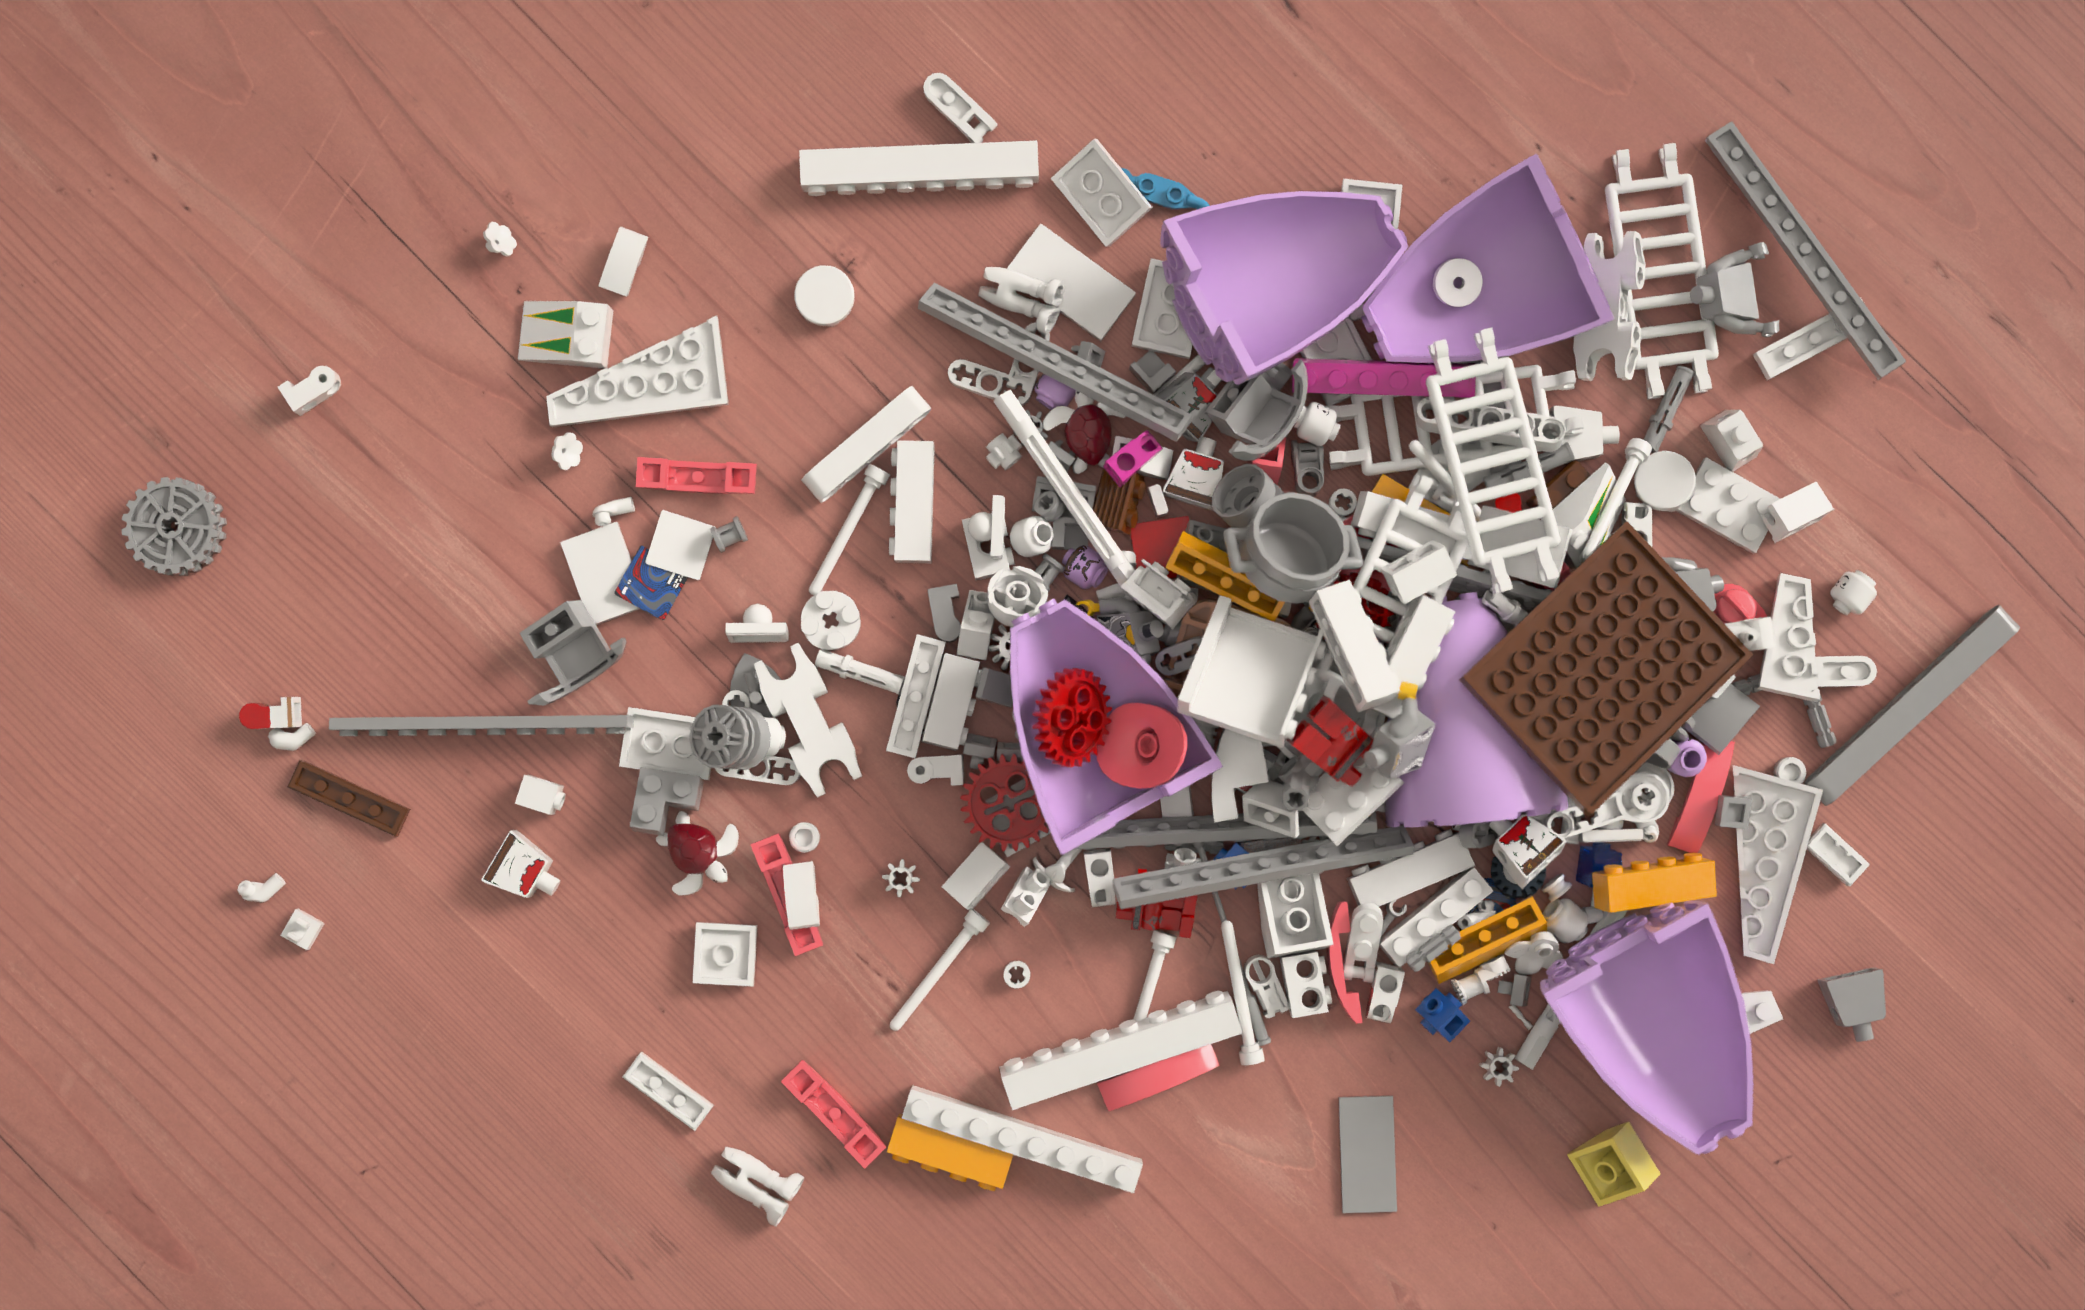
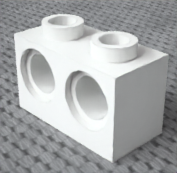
(1296, 985)

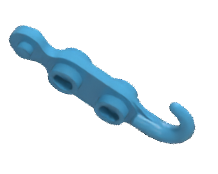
(1165, 192)

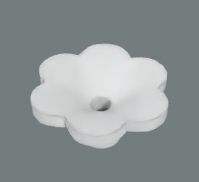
(499, 239)
(566, 451)

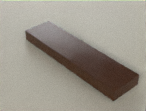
(348, 798)

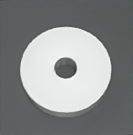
(1470, 287)

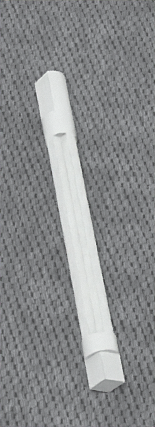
(1064, 486)
(1548, 1021)

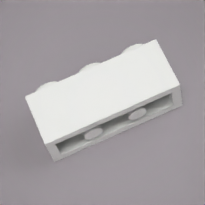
(952, 702)

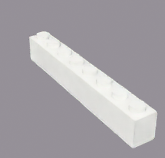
(919, 167)
(1120, 1049)
(1022, 1139)

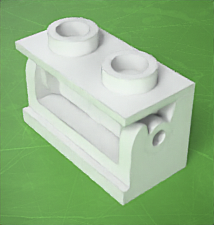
(1158, 593)

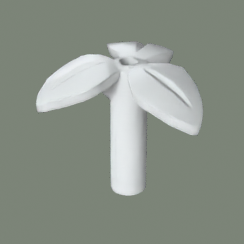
(1057, 871)

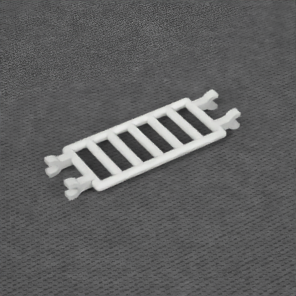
(1671, 178)
(1363, 455)
(1410, 509)
(1494, 558)

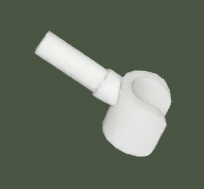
(1391, 914)
(1594, 914)

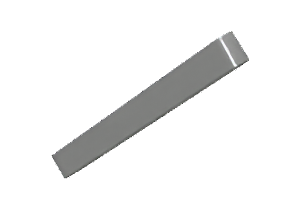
(1913, 704)

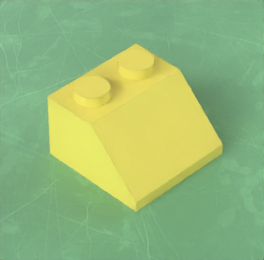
(1614, 1164)

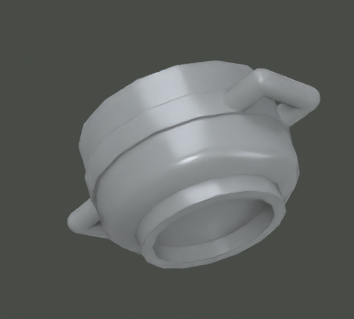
(1293, 547)

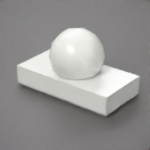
(986, 526)
(757, 627)
(1611, 833)

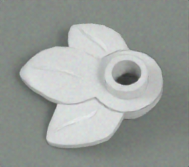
(1534, 954)

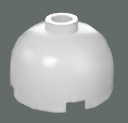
(1015, 594)

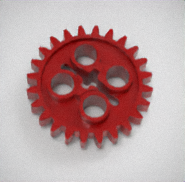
(1072, 717)
(998, 776)

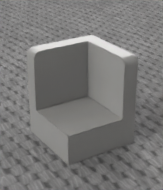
(1152, 371)
(1067, 534)

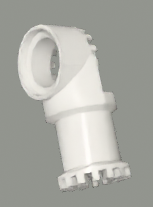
(1477, 982)

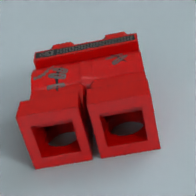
(1341, 749)
(1167, 915)

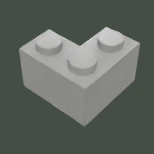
(659, 791)

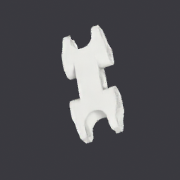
(1616, 279)
(817, 740)

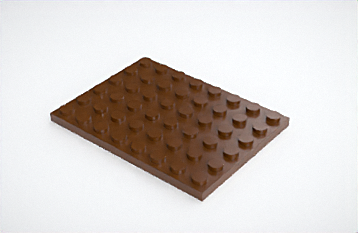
(1606, 668)

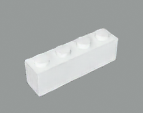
(913, 502)
(1370, 513)
(1354, 645)
(1416, 645)
(1412, 872)
(1435, 915)

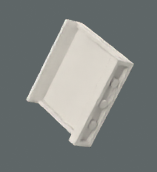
(1251, 675)

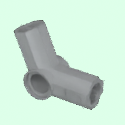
(1299, 779)

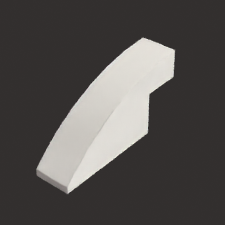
(1242, 766)

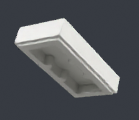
(1836, 855)

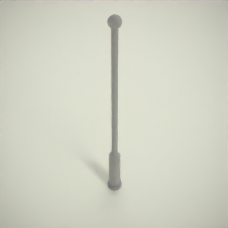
(1255, 1015)

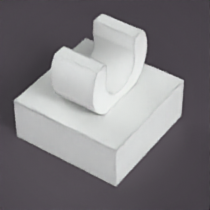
(302, 929)

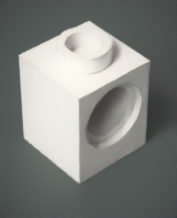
(540, 795)

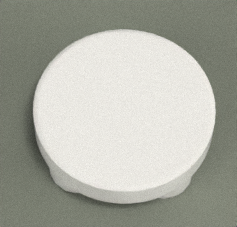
(824, 295)
(1665, 481)

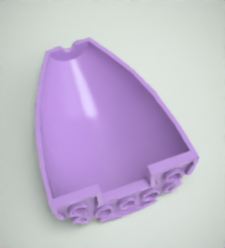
(1531, 269)
(1275, 272)
(1471, 762)
(1083, 800)
(1662, 1021)

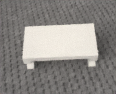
(1797, 511)
(1419, 571)
(976, 876)

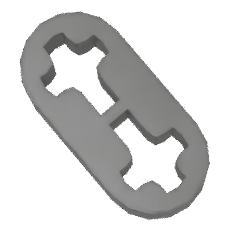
(1174, 650)
(1477, 835)

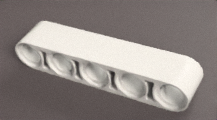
(1477, 416)
(866, 444)

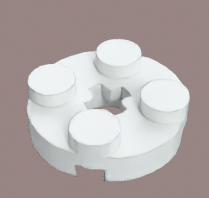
(824, 604)

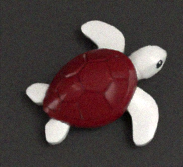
(1086, 430)
(696, 851)

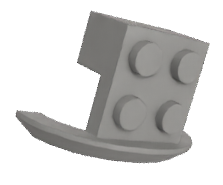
(1258, 413)
(572, 649)

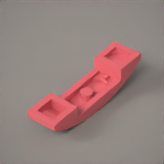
(696, 476)
(1701, 801)
(771, 857)
(1349, 1000)
(1156, 1077)
(834, 1113)

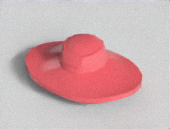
(1142, 746)

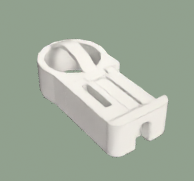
(1267, 989)

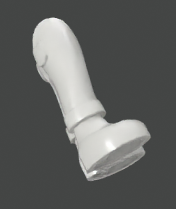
(1007, 298)
(755, 1169)

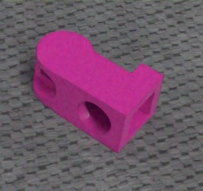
(1132, 457)

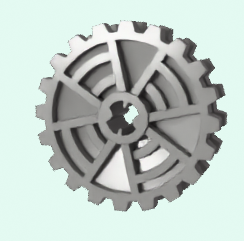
(151, 530)

